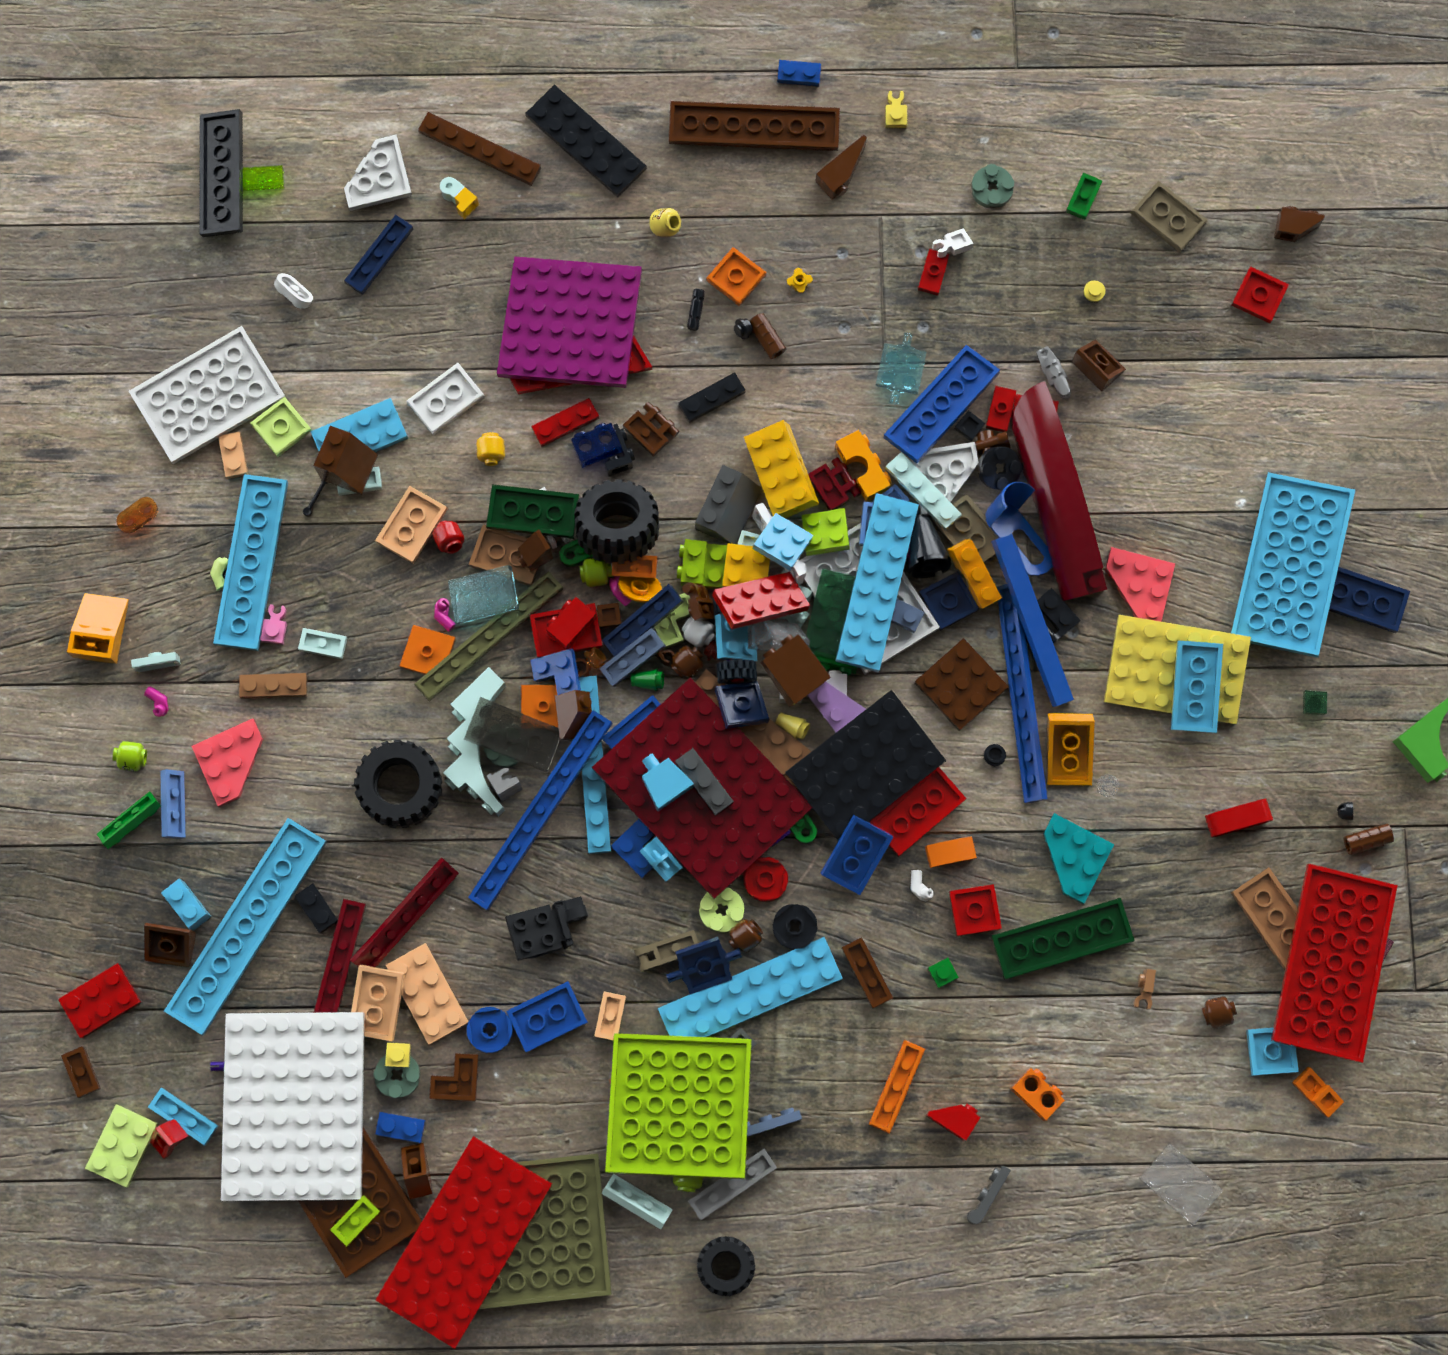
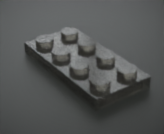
(513, 734)

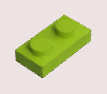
(355, 1220)

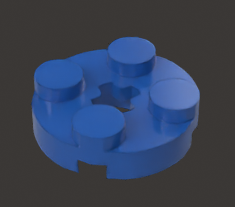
(479, 1022)

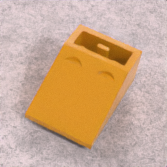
(98, 628)

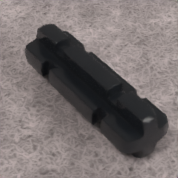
(695, 309)

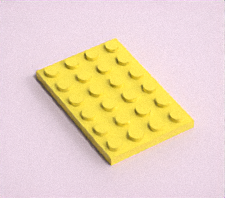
(1145, 661)

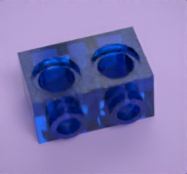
(599, 450)

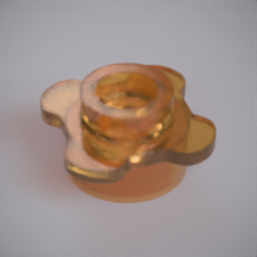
(595, 658)

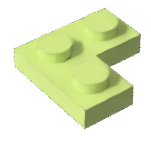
(668, 628)

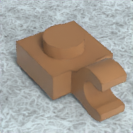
(1146, 982)

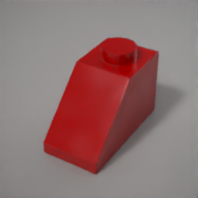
(956, 1119)

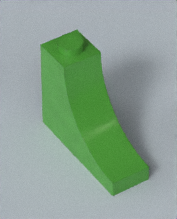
(1422, 744)

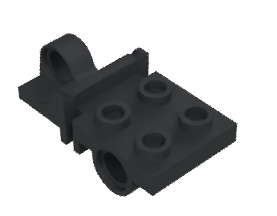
(543, 929)

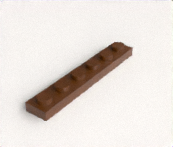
(479, 148)

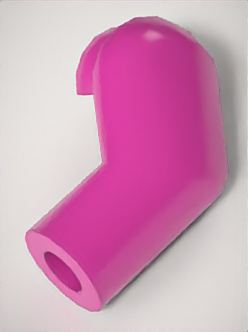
(613, 582)
(441, 614)
(160, 701)

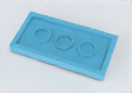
(374, 426)
(1196, 686)

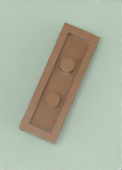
(273, 685)

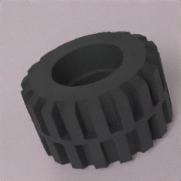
(744, 1276)

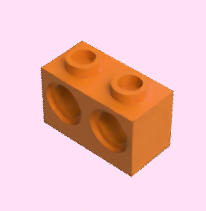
(1033, 1099)

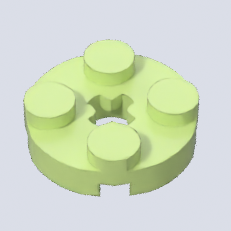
(716, 921)

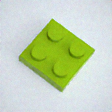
(828, 531)

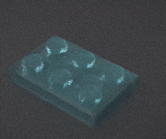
(483, 594)

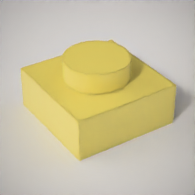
(398, 1055)

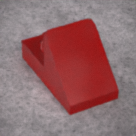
(167, 1137)

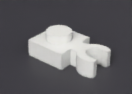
(956, 242)

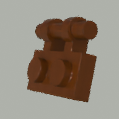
(646, 433)
(700, 605)

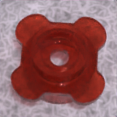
(711, 650)

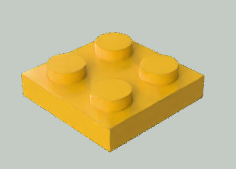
(744, 565)

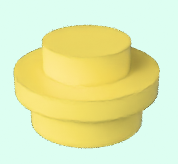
(1094, 291)

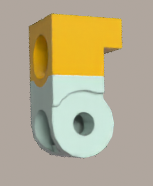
(459, 195)

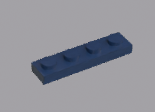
(378, 254)
(643, 619)

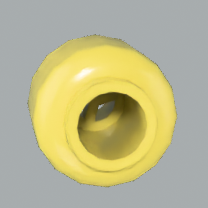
(665, 222)

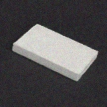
(445, 399)

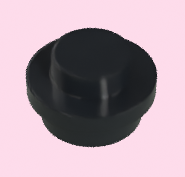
(743, 328)
(994, 755)

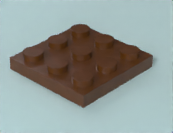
(961, 684)

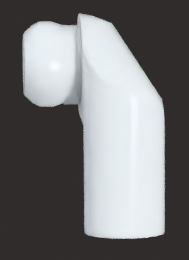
(918, 887)

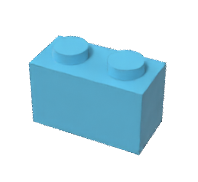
(186, 904)

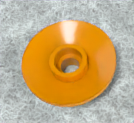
(639, 588)

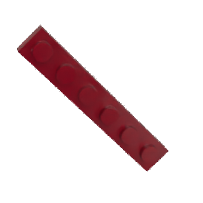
(405, 915)
(339, 957)

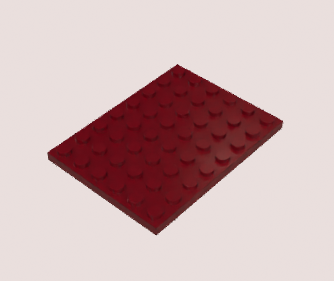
(705, 844)

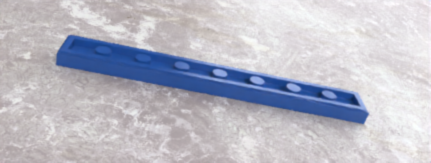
(1032, 620)

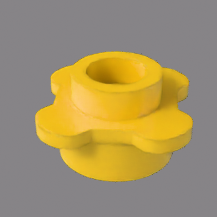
(799, 286)

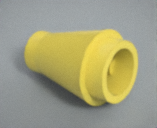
(793, 725)

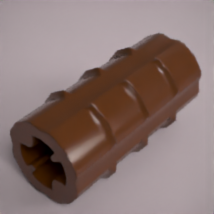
(767, 336)
(1368, 839)

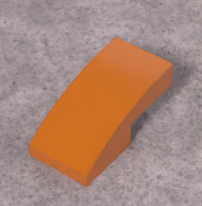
(950, 852)
(1318, 1092)

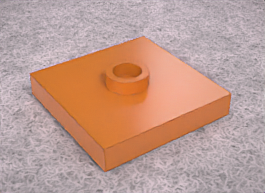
(736, 276)
(426, 649)
(540, 703)

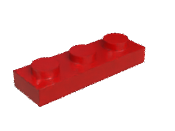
(565, 422)

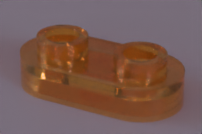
(136, 513)

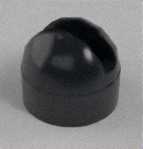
(1345, 811)

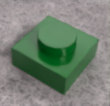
(943, 972)

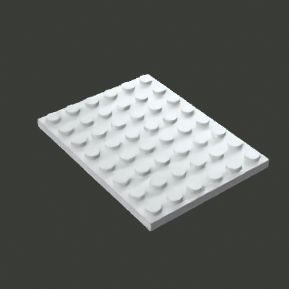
(293, 1106)

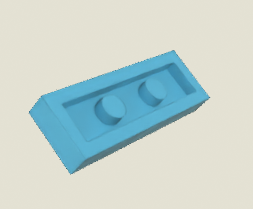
(189, 1119)

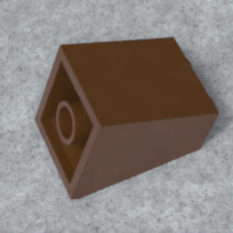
(345, 460)
(794, 669)

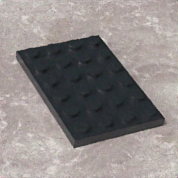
(866, 764)

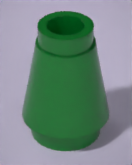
(649, 680)

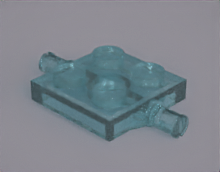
(901, 368)

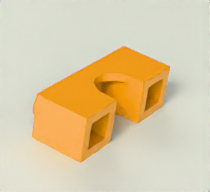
(856, 449)
(969, 562)

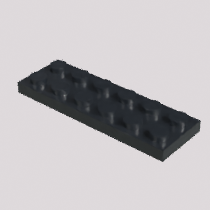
(586, 141)
(221, 173)

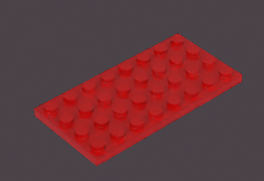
(1334, 963)
(463, 1242)

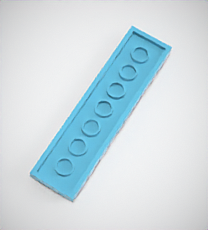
(250, 562)
(877, 583)
(752, 992)

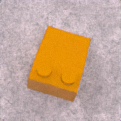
(1070, 749)

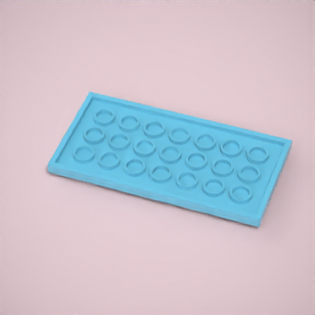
(1293, 564)

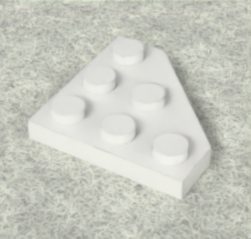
(379, 176)
(948, 468)

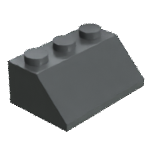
(728, 506)

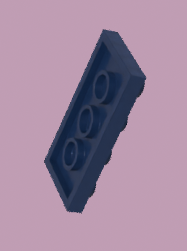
(1368, 600)

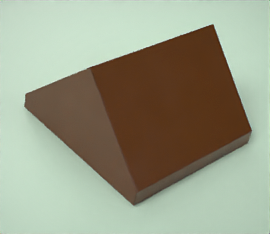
(1097, 364)
(168, 944)

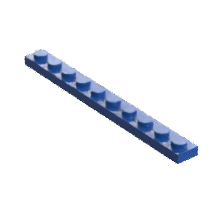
(1022, 699)
(540, 810)

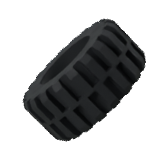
(610, 500)
(385, 757)

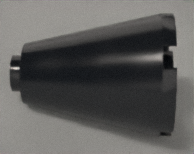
(926, 550)

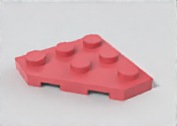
(1141, 582)
(228, 760)

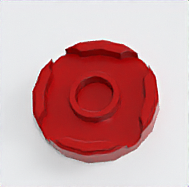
(766, 879)

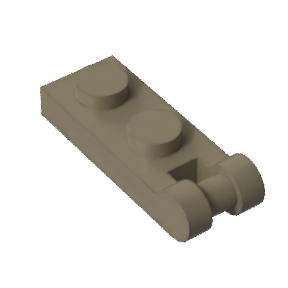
(664, 950)

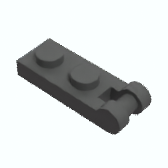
(988, 1195)

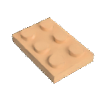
(411, 524)
(379, 997)

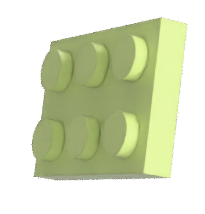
(121, 1146)

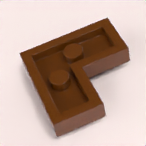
(462, 1085)

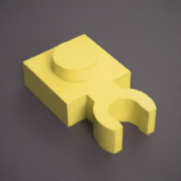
(895, 112)

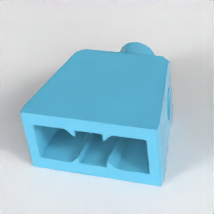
(664, 781)

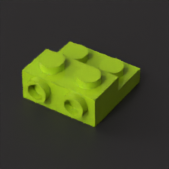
(702, 563)

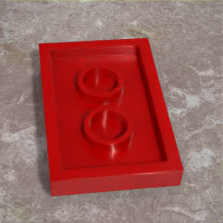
(547, 645)
(99, 1000)

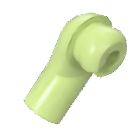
(217, 572)

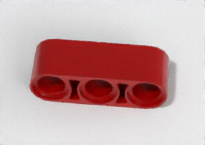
(1238, 818)

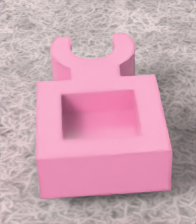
(273, 628)

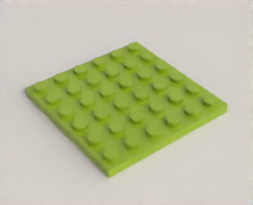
(679, 1106)

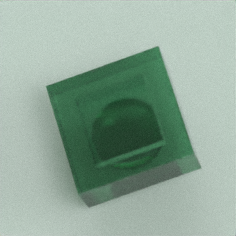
(1314, 702)

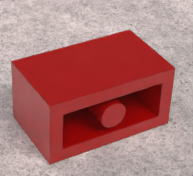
(570, 623)

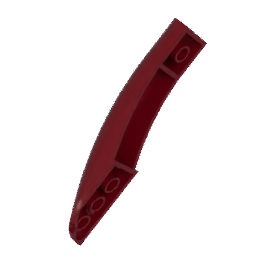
(1057, 494)

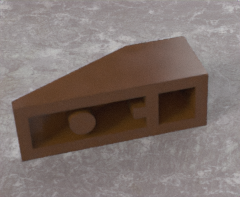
(838, 173)

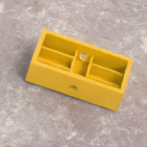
(781, 469)

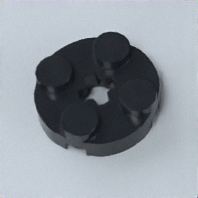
(988, 468)
(795, 913)

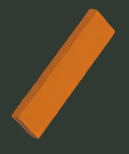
(896, 1086)

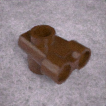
(987, 440)

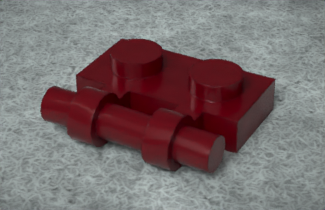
(829, 488)

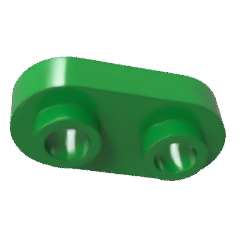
(573, 547)
(804, 823)

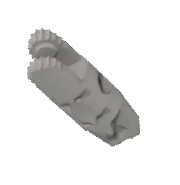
(1053, 371)

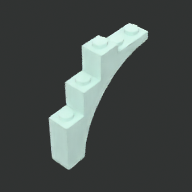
(467, 768)

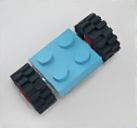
(733, 646)

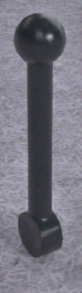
(307, 510)

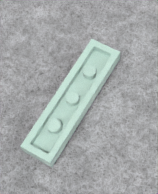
(923, 491)

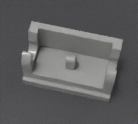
(504, 786)

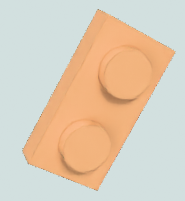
(233, 455)
(610, 1015)

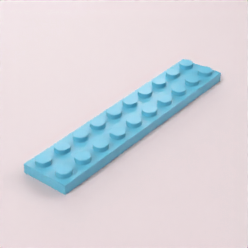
(245, 926)

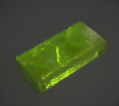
(263, 178)

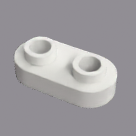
(293, 291)

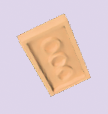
(428, 994)

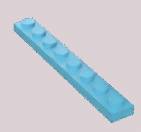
(594, 787)

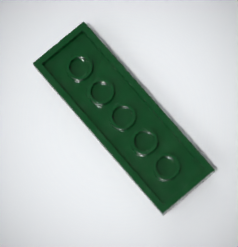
(1062, 938)

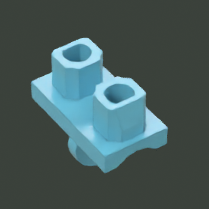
(661, 859)

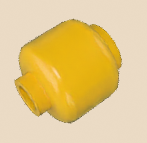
(490, 448)

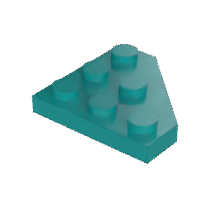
(1075, 856)

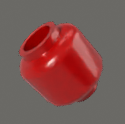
(448, 537)

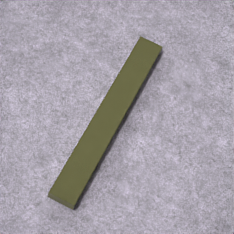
(487, 637)

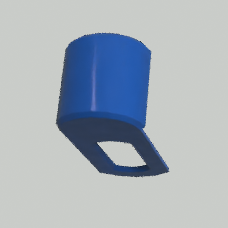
(1005, 518)

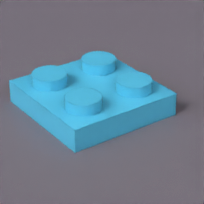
(782, 541)
(1269, 1056)

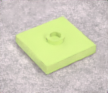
(281, 426)

